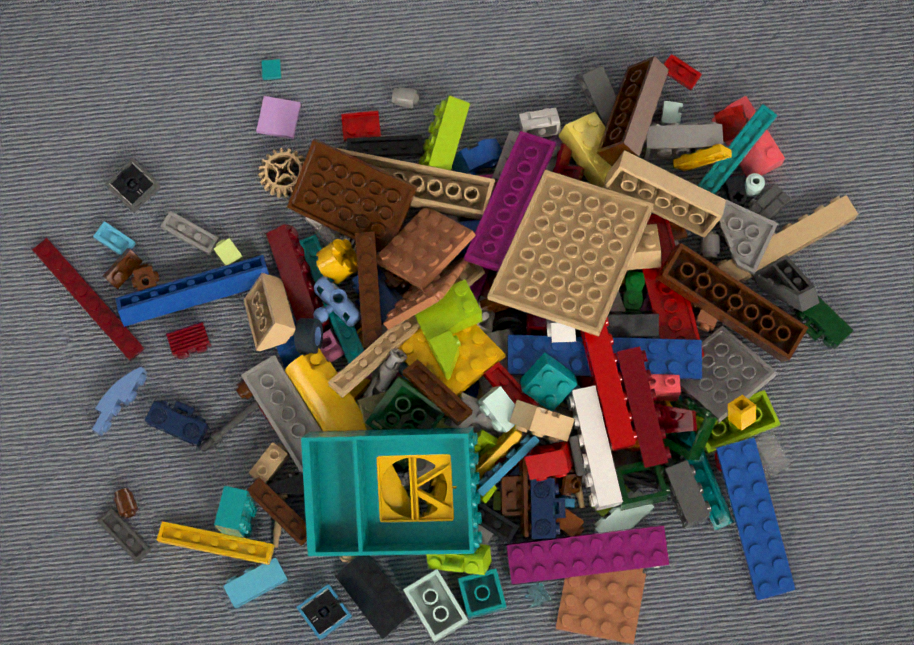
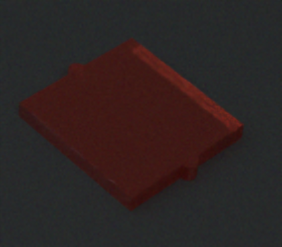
(732, 121)

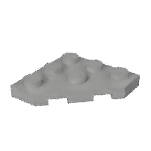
(746, 235)

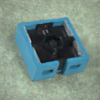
(324, 612)

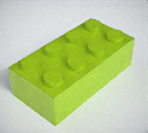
(444, 133)

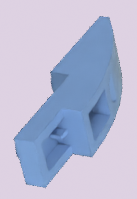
(121, 392)

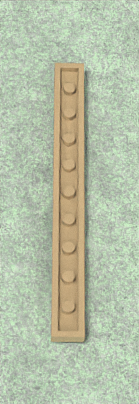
(391, 339)

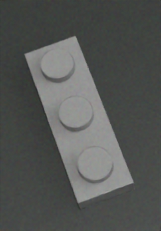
(189, 233)

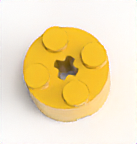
(337, 260)

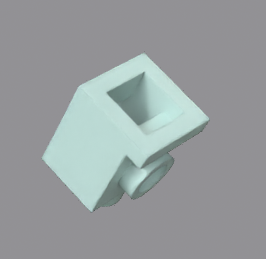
(671, 113)

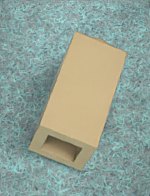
(270, 463)

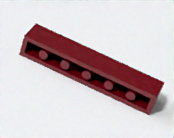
(295, 272)
(642, 407)

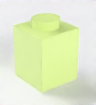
(227, 252)

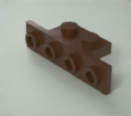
(514, 497)

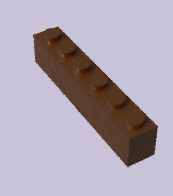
(368, 287)

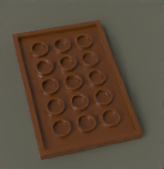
(350, 194)

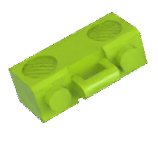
(470, 563)

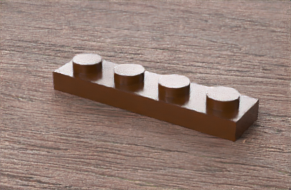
(437, 392)
(278, 510)

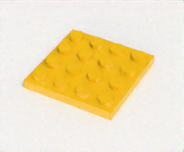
(475, 357)

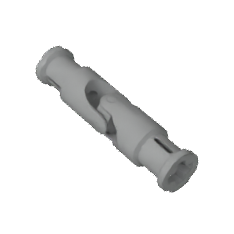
(386, 373)

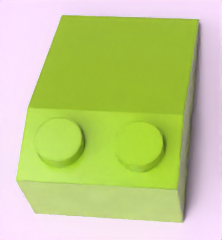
(452, 312)

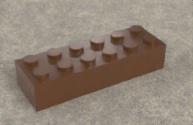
(633, 109)

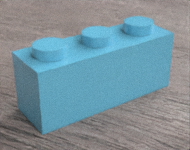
(254, 582)

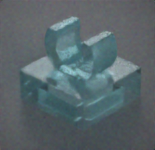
(539, 595)

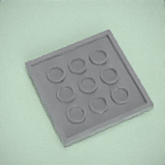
(726, 373)

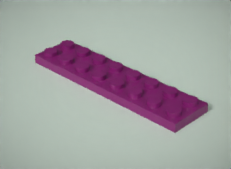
(510, 200)
(587, 554)

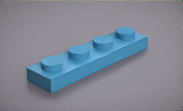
(513, 458)

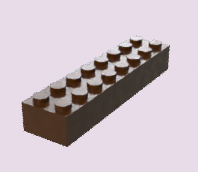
(731, 302)

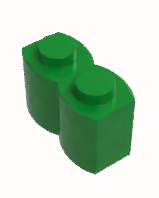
(633, 291)

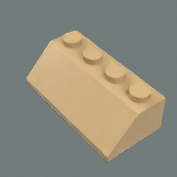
(269, 313)

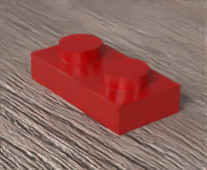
(682, 72)

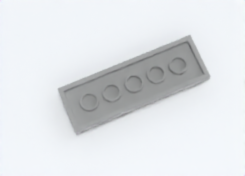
(281, 405)

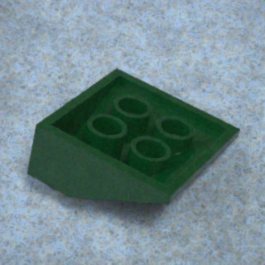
(405, 408)

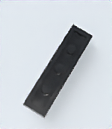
(387, 145)

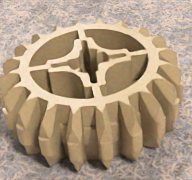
(271, 164)

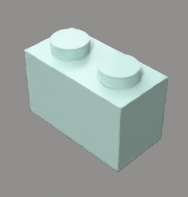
(498, 407)

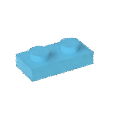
(113, 239)

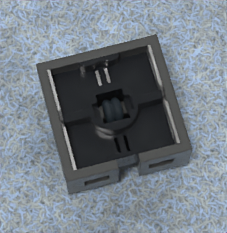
(133, 185)

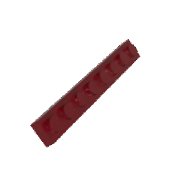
(88, 299)

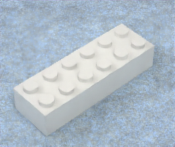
(595, 448)

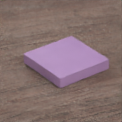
(278, 117)

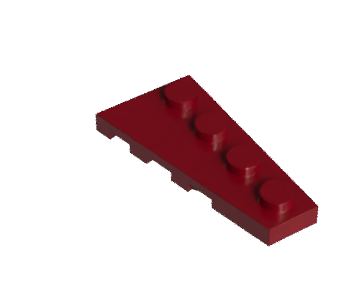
(673, 419)

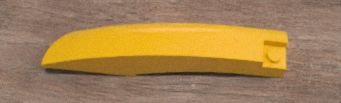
(333, 413)

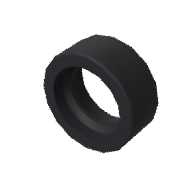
(510, 315)

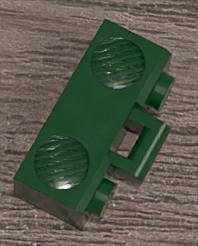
(827, 322)

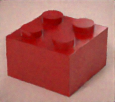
(549, 460)

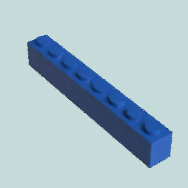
(190, 291)

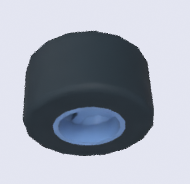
(308, 335)

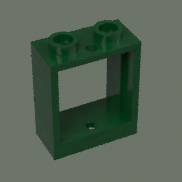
(702, 436)
(629, 503)

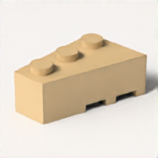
(541, 421)

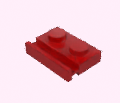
(361, 125)

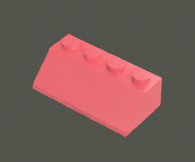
(765, 153)

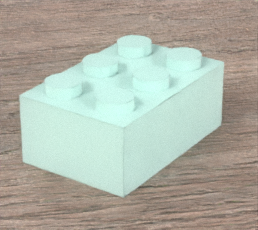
(435, 606)

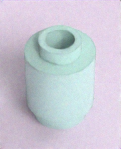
(754, 185)

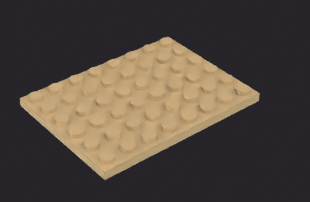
(571, 252)

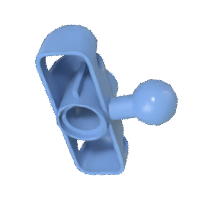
(330, 293)

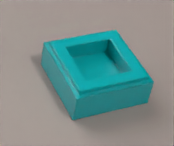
(271, 69)

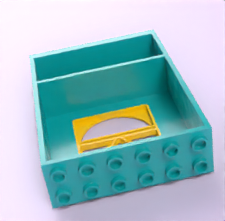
(347, 503)

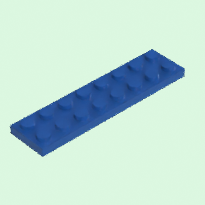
(755, 518)

